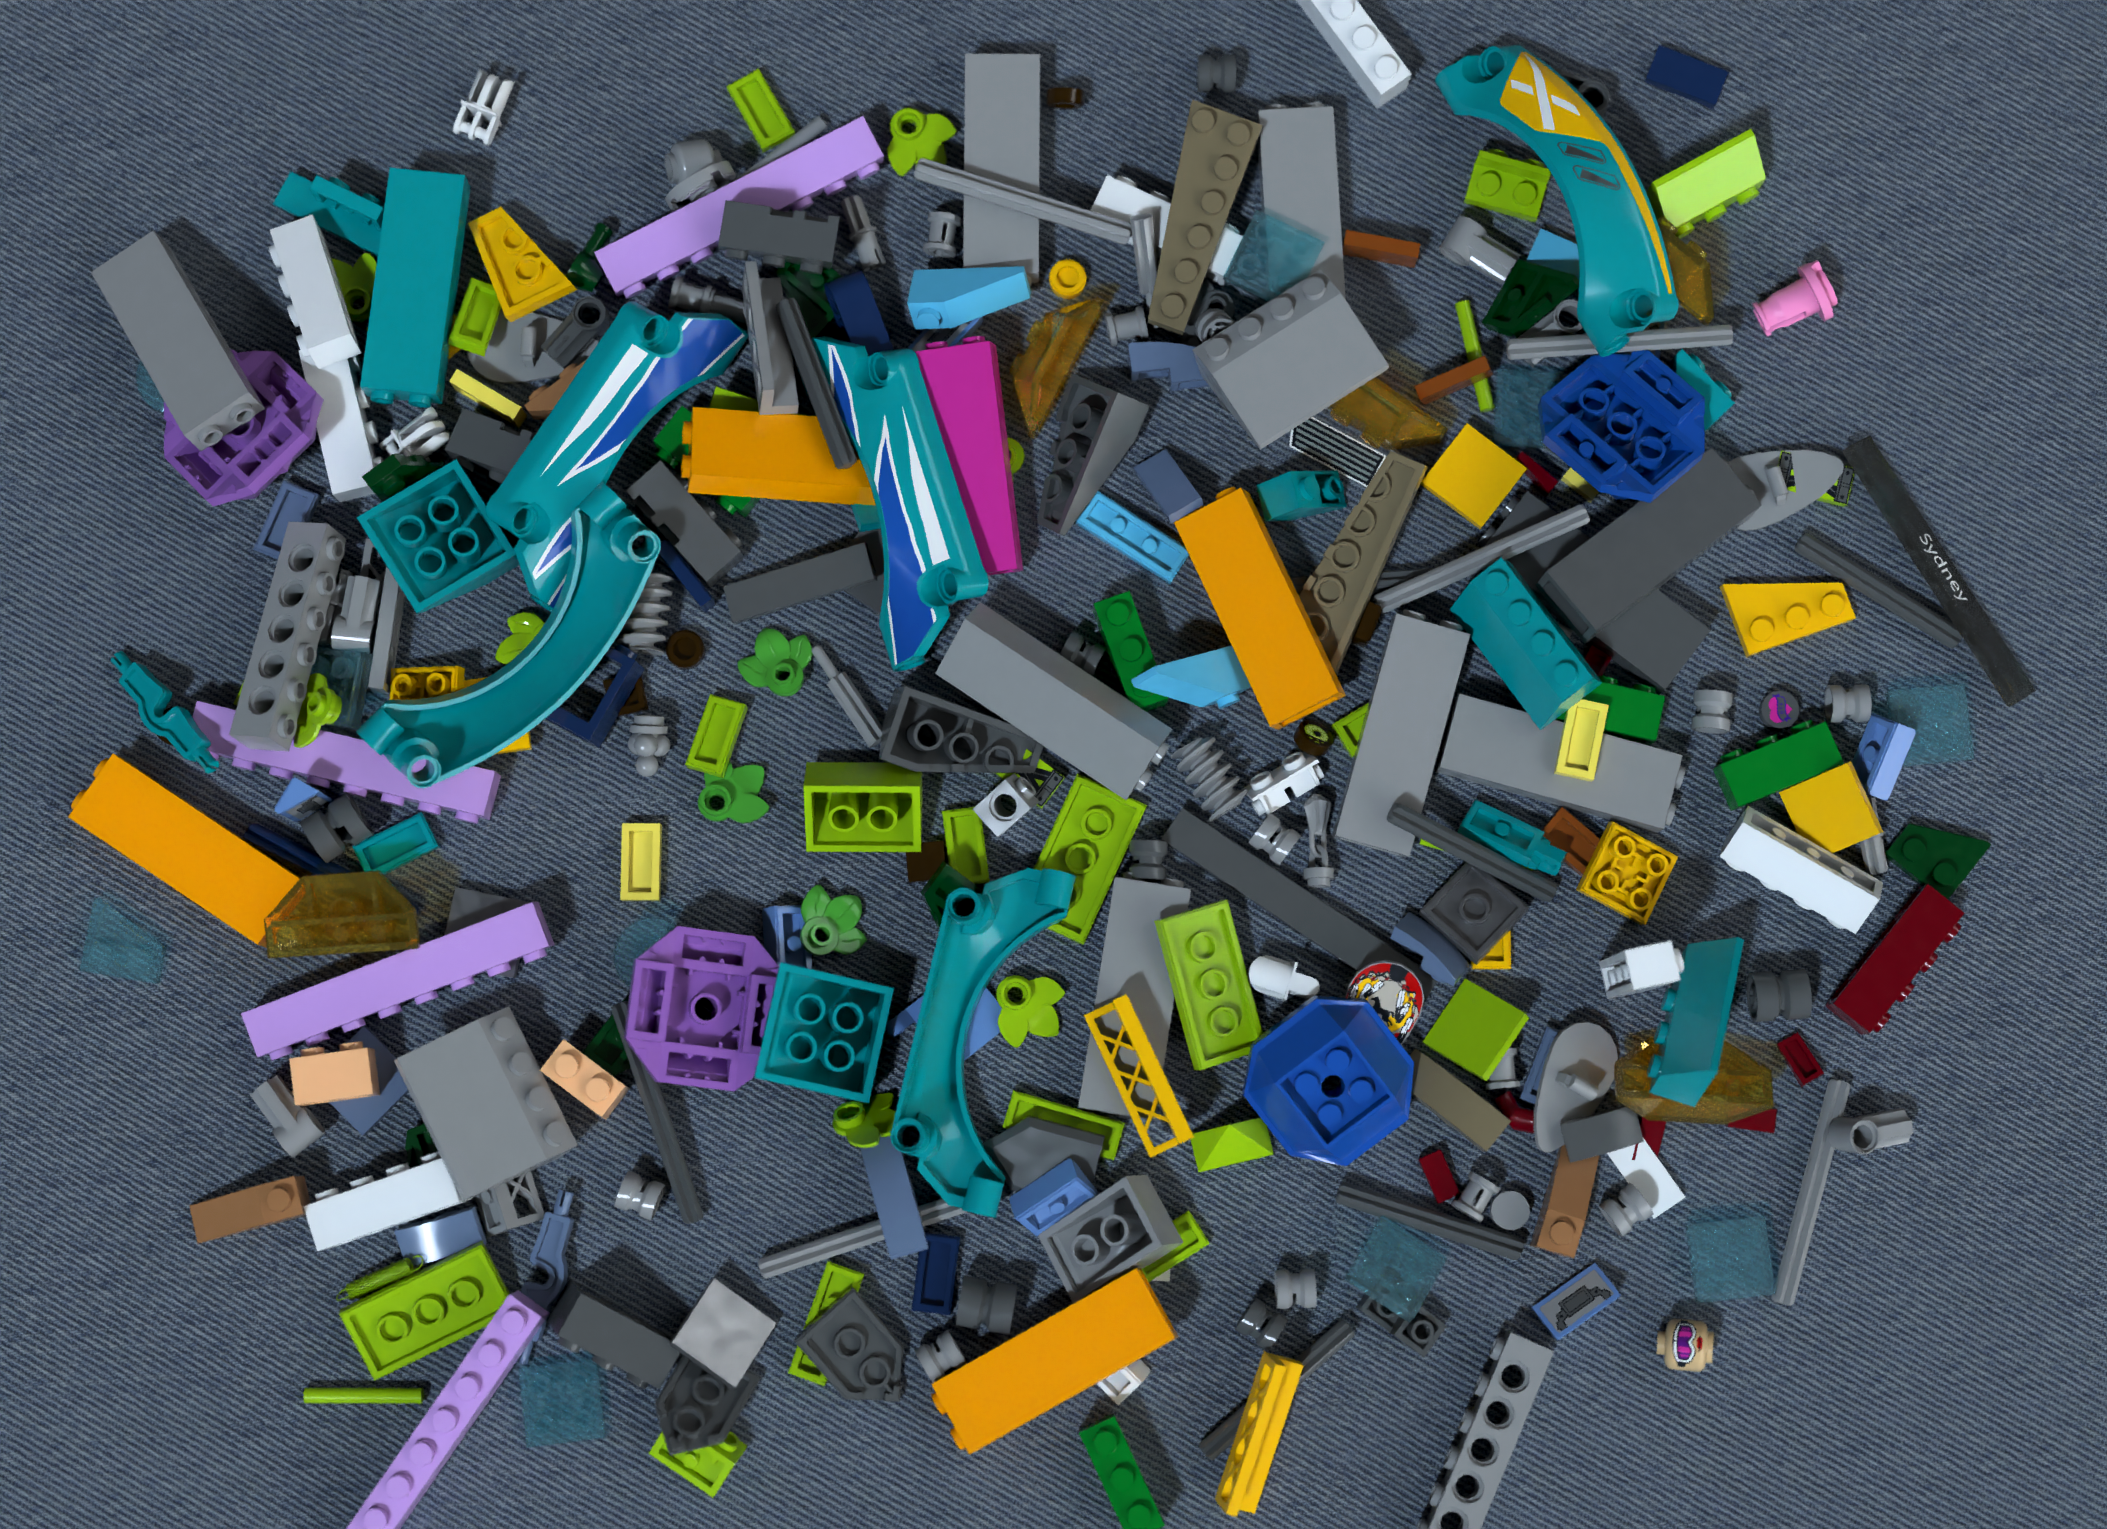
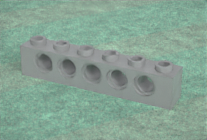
(288, 636)
(1472, 1509)

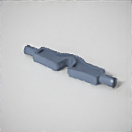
(550, 1255)

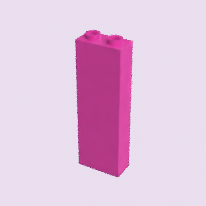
(971, 420)

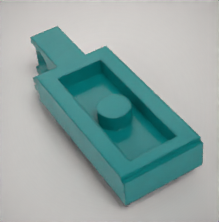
(1511, 838)

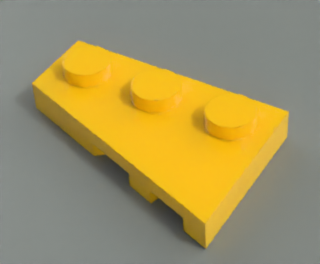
(517, 266)
(1784, 612)

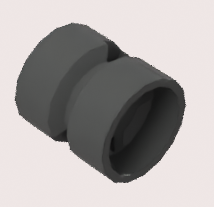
(323, 831)
(1784, 995)
(986, 1305)

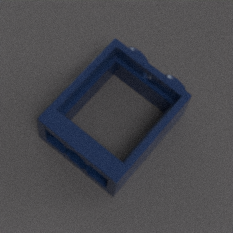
(611, 704)

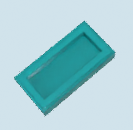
(397, 845)

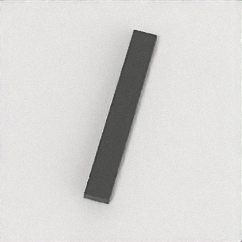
(1282, 897)

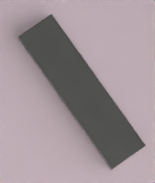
(800, 583)

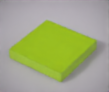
(1476, 1029)

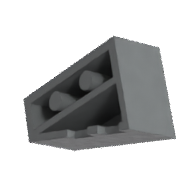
(778, 236)
(486, 445)
(686, 523)
(612, 1337)

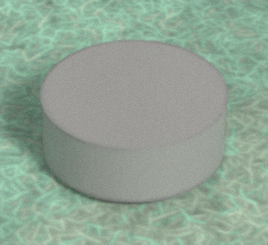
(1509, 1210)

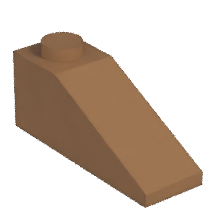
(1565, 1205)
(250, 1208)

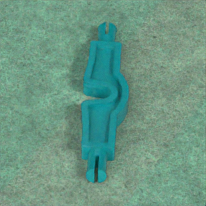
(176, 724)

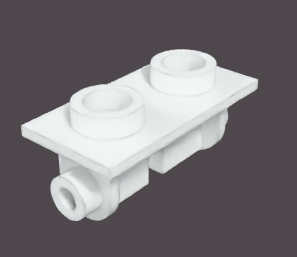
(1267, 788)

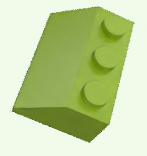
(1709, 184)
(862, 807)

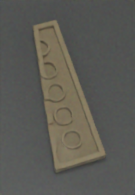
(1205, 187)
(1353, 563)

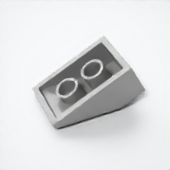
(1110, 1236)

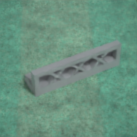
(768, 344)
(388, 627)
(498, 1209)

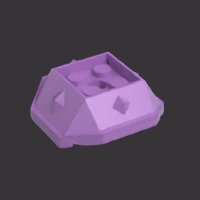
(255, 451)
(661, 1014)

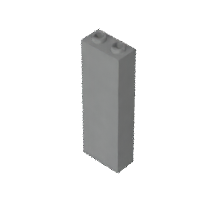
(1004, 147)
(1302, 177)
(177, 341)
(1054, 702)
(1401, 730)
(1510, 753)
(1136, 967)

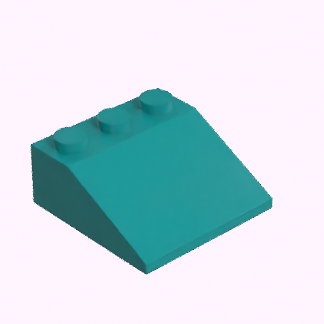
(438, 539)
(824, 1033)

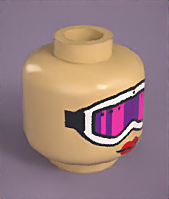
(1686, 1345)

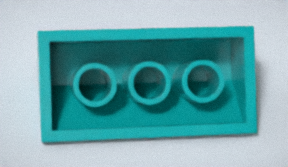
(1524, 643)
(1695, 1021)

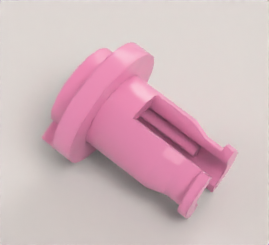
(1798, 300)

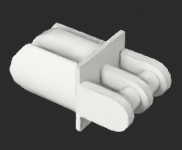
(484, 103)
(418, 437)
(1278, 978)

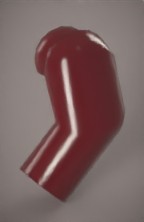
(1521, 1118)

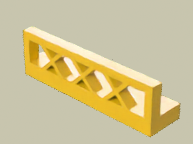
(1151, 1068)
(1258, 1433)

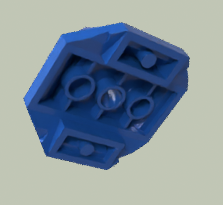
(1633, 396)
(1320, 1041)

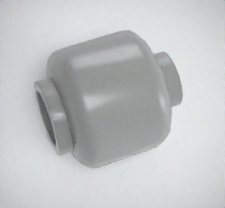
(688, 158)

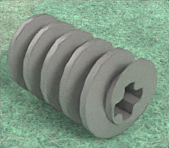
(644, 618)
(1210, 777)

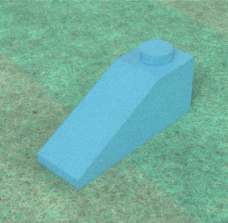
(963, 294)
(1198, 679)

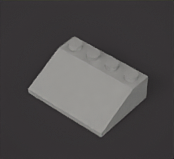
(1289, 359)
(486, 1103)

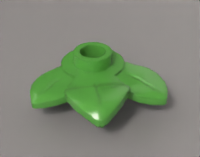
(775, 657)
(739, 791)
(835, 918)

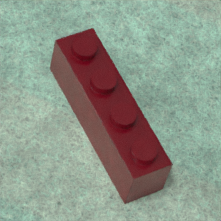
(1895, 960)

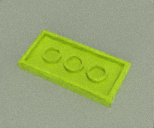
(1090, 844)
(1209, 983)
(425, 1310)

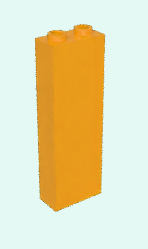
(767, 459)
(1259, 608)
(182, 846)
(1053, 1361)

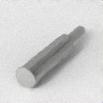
(1145, 255)
(850, 700)

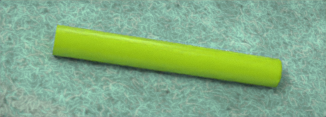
(1473, 352)
(363, 1395)

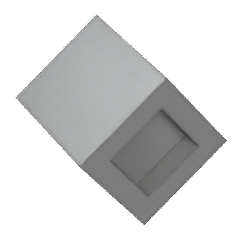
(995, 815)

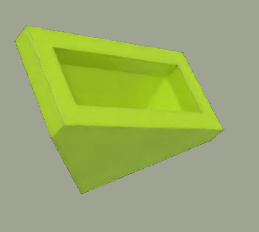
(1231, 1144)

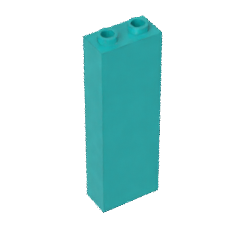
(415, 287)

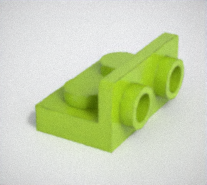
(1507, 184)
(704, 1466)

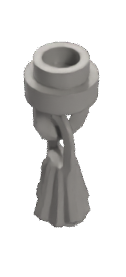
(1317, 814)

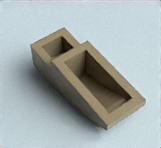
(1456, 1103)

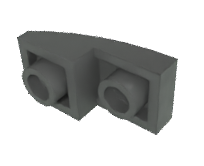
(1601, 1133)
(1418, 1334)

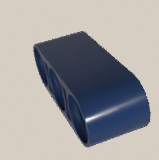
(857, 312)

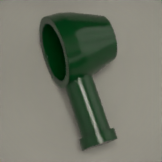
(584, 271)

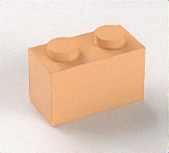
(334, 1075)
(584, 1079)

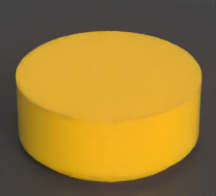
(1067, 279)

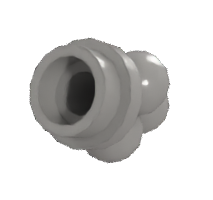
(648, 742)

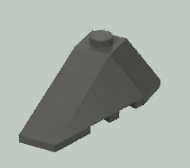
(1092, 440)
(944, 737)

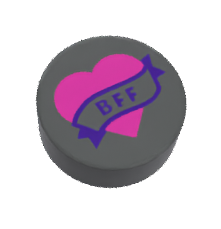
(1779, 710)

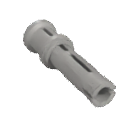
(705, 300)

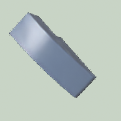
(1165, 359)
(894, 1199)

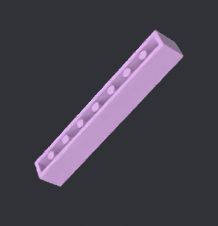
(782, 184)
(353, 765)
(398, 979)
(451, 1414)

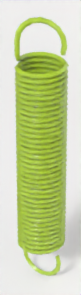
(379, 1278)

